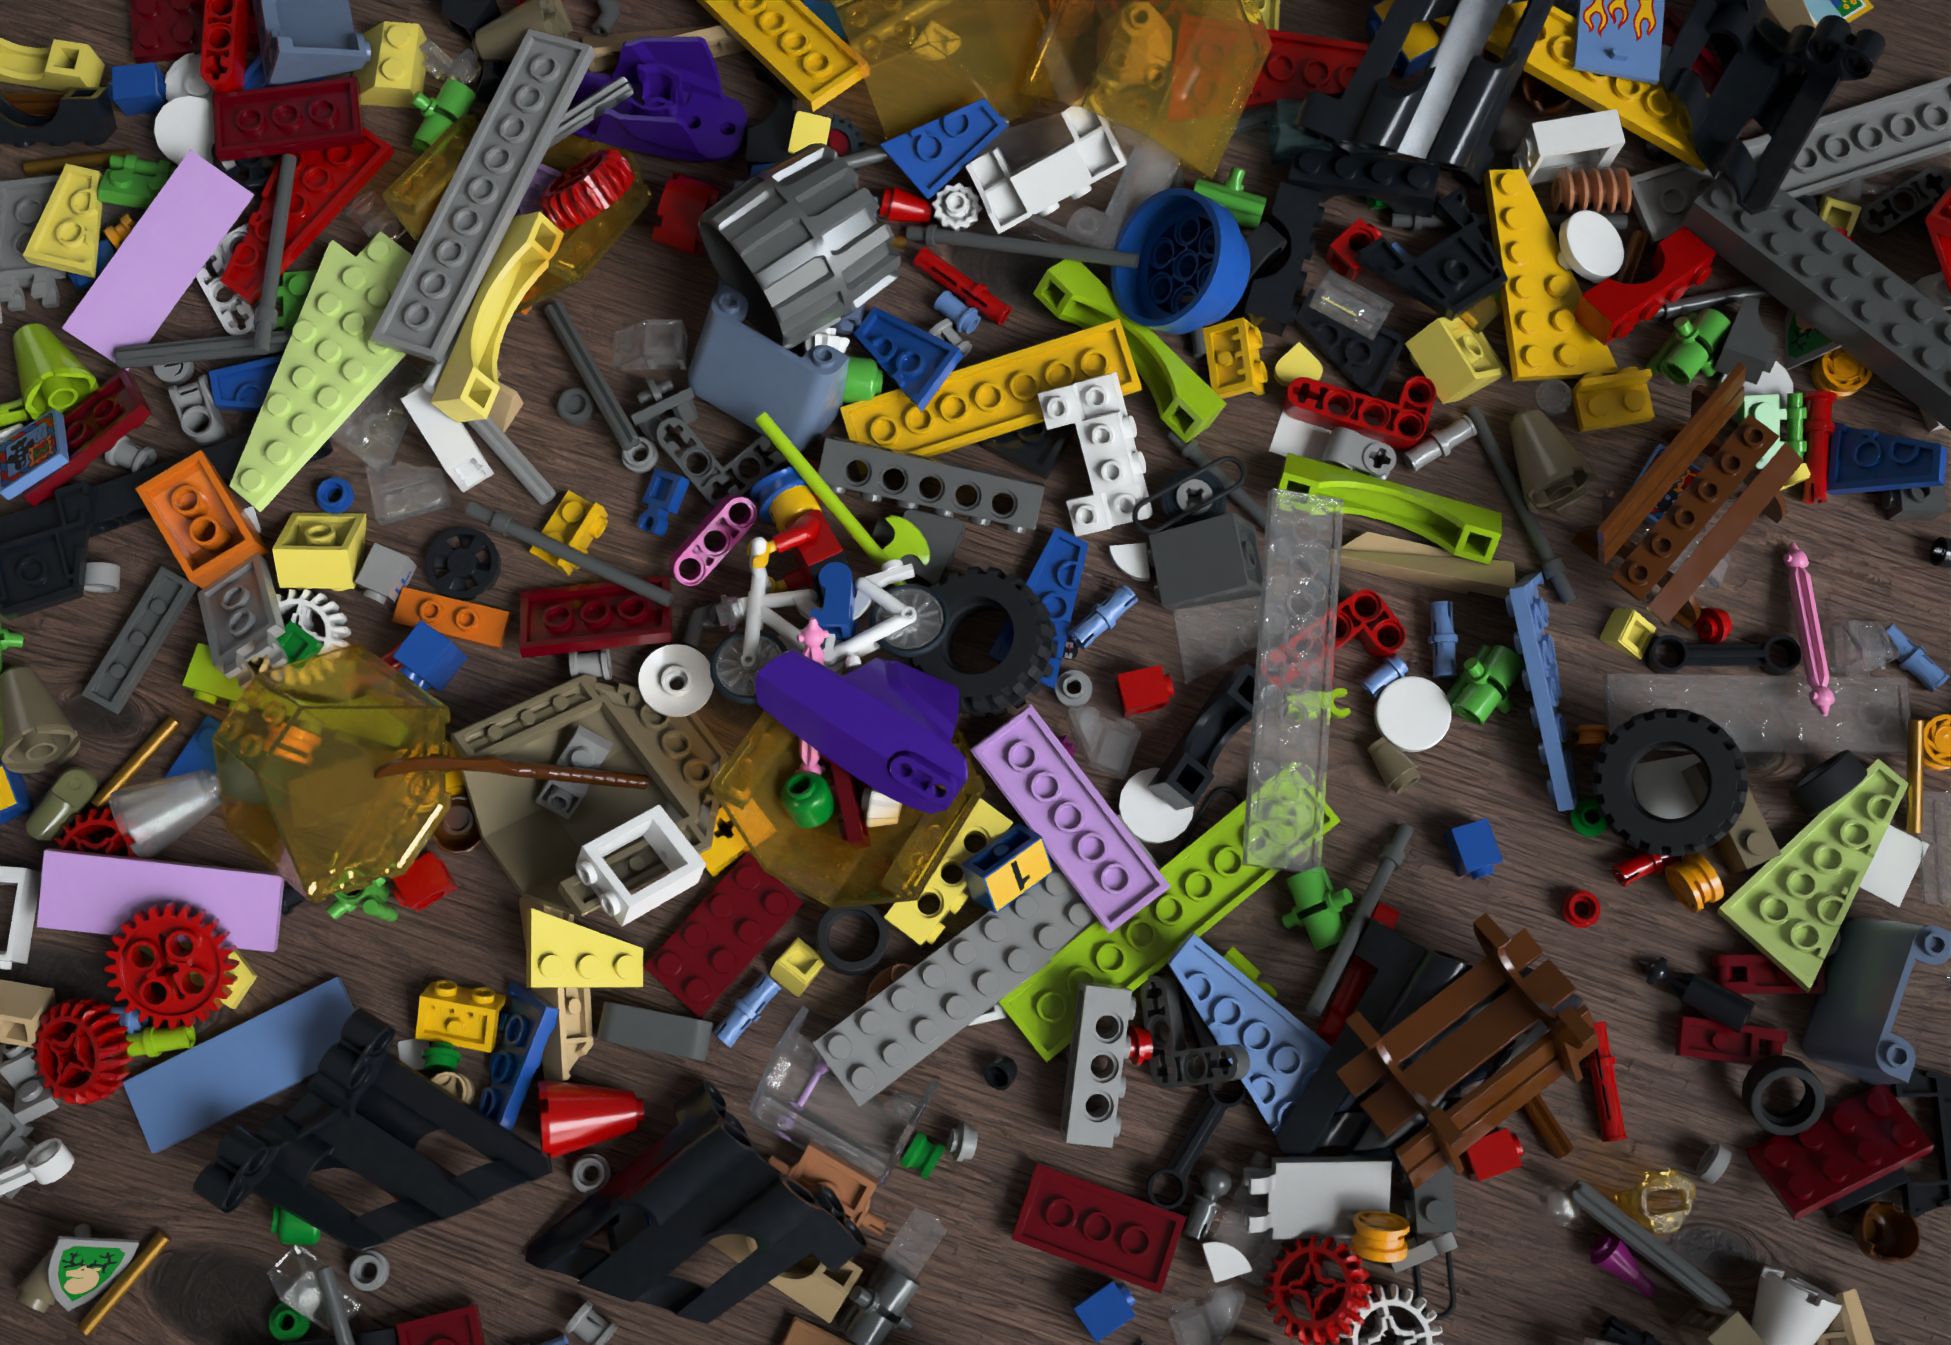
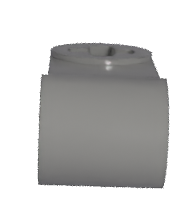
(195, 408)
(1356, 453)

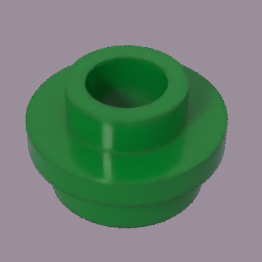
(1579, 823)
(441, 1057)
(300, 1327)

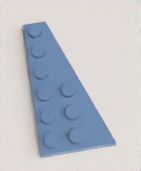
(1543, 680)
(1237, 1011)

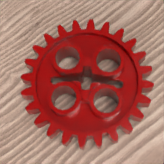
(137, 973)

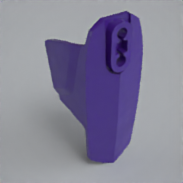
(673, 91)
(875, 723)

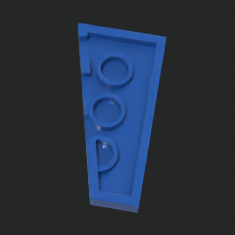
(1056, 584)
(520, 1054)

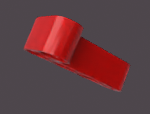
(216, 32)
(1357, 404)
(1367, 628)

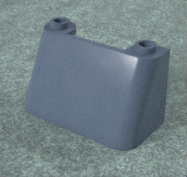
(307, 39)
(755, 375)
(1863, 994)

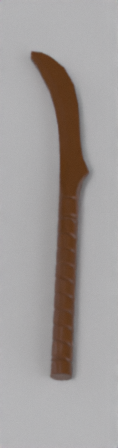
(513, 768)

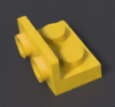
(1235, 358)
(1612, 399)
(573, 524)
(459, 1015)

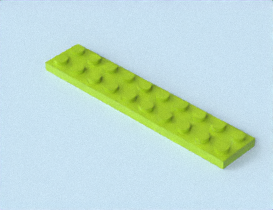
(1204, 888)

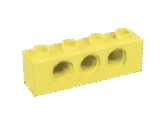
(927, 928)

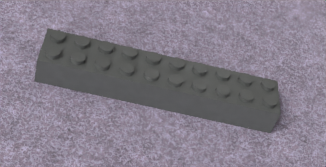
(1834, 290)

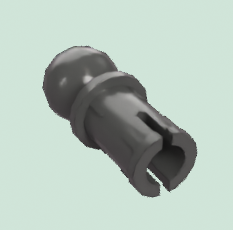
(1215, 1183)

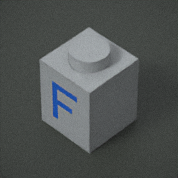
(385, 574)

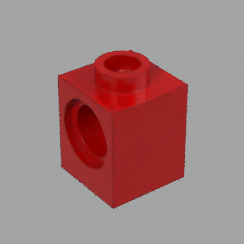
(1340, 254)
(1143, 690)
(424, 882)
(1492, 1155)

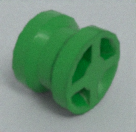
(922, 1155)

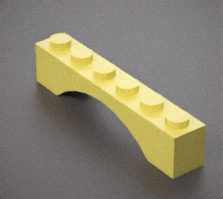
(470, 375)

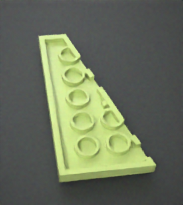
(1804, 894)

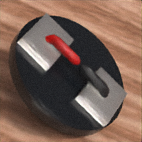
(1070, 650)

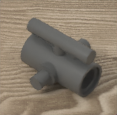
(878, 1305)

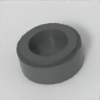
(576, 406)

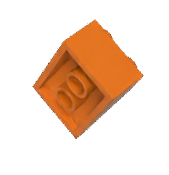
(200, 519)

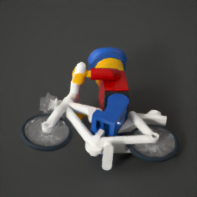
(902, 620)

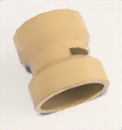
(450, 1080)

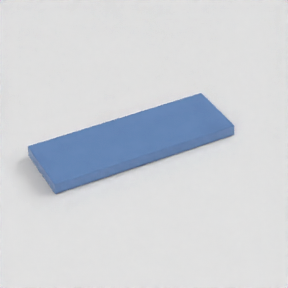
(238, 1066)

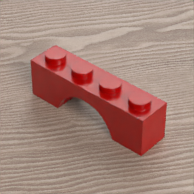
(1615, 307)

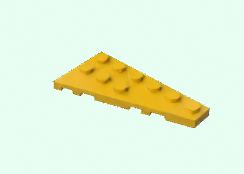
(1539, 293)

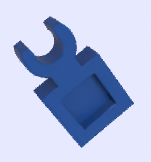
(663, 496)

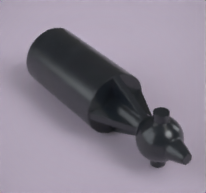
(1702, 994)

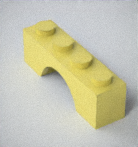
(53, 68)

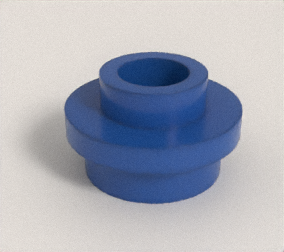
(331, 486)

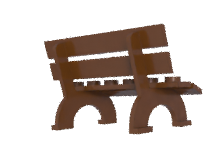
(1697, 504)
(1455, 1057)

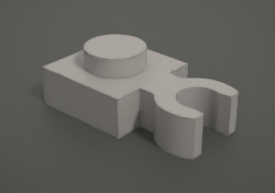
(1425, 1250)

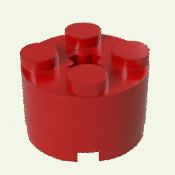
(680, 210)

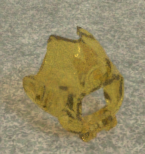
(1658, 1223)

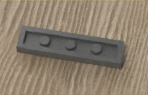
(139, 640)

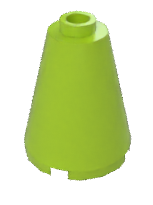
(49, 372)

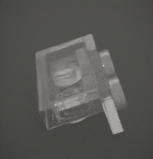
(1351, 305)

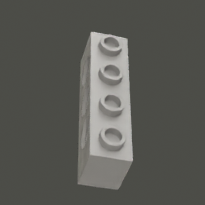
(1104, 1124)

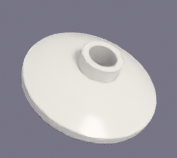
(675, 663)

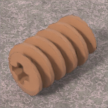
(1591, 187)

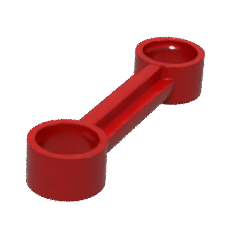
(1353, 982)

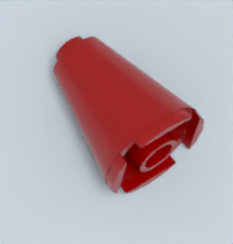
(583, 1115)

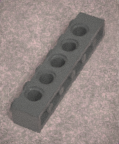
(1025, 492)

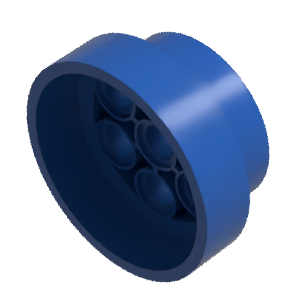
(1188, 264)

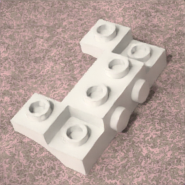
(1051, 177)
(1108, 451)

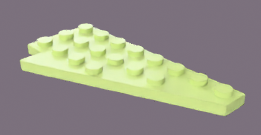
(325, 366)

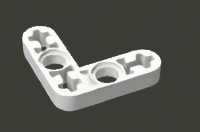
(211, 286)

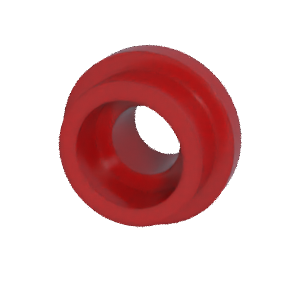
(1713, 625)
(1591, 905)
(1140, 1044)

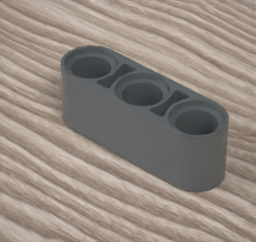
(654, 1031)

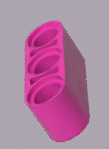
(730, 533)

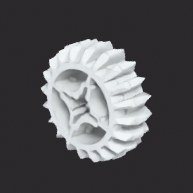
(301, 610)
(1385, 1321)

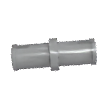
(1439, 443)

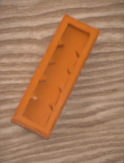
(453, 617)

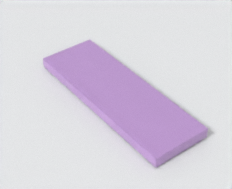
(159, 258)
(1071, 817)
(106, 890)

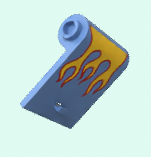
(1619, 38)

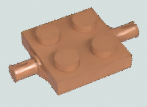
(846, 1180)

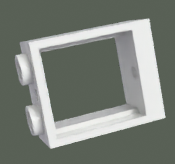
(1569, 143)
(447, 440)
(667, 843)
(23, 913)

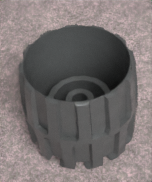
(800, 244)

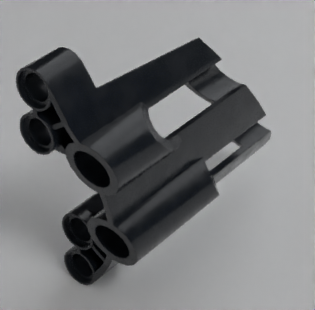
(1767, 76)
(1450, 109)
(1404, 983)
(368, 1117)
(695, 1188)

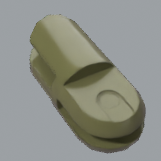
(61, 803)

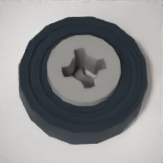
(1177, 500)

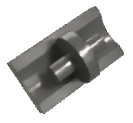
(679, 403)

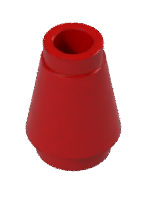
(903, 206)

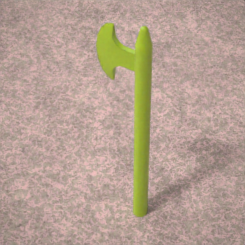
(907, 536)

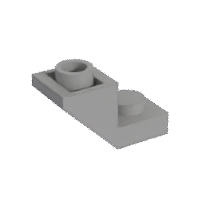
(583, 751)
(20, 1072)

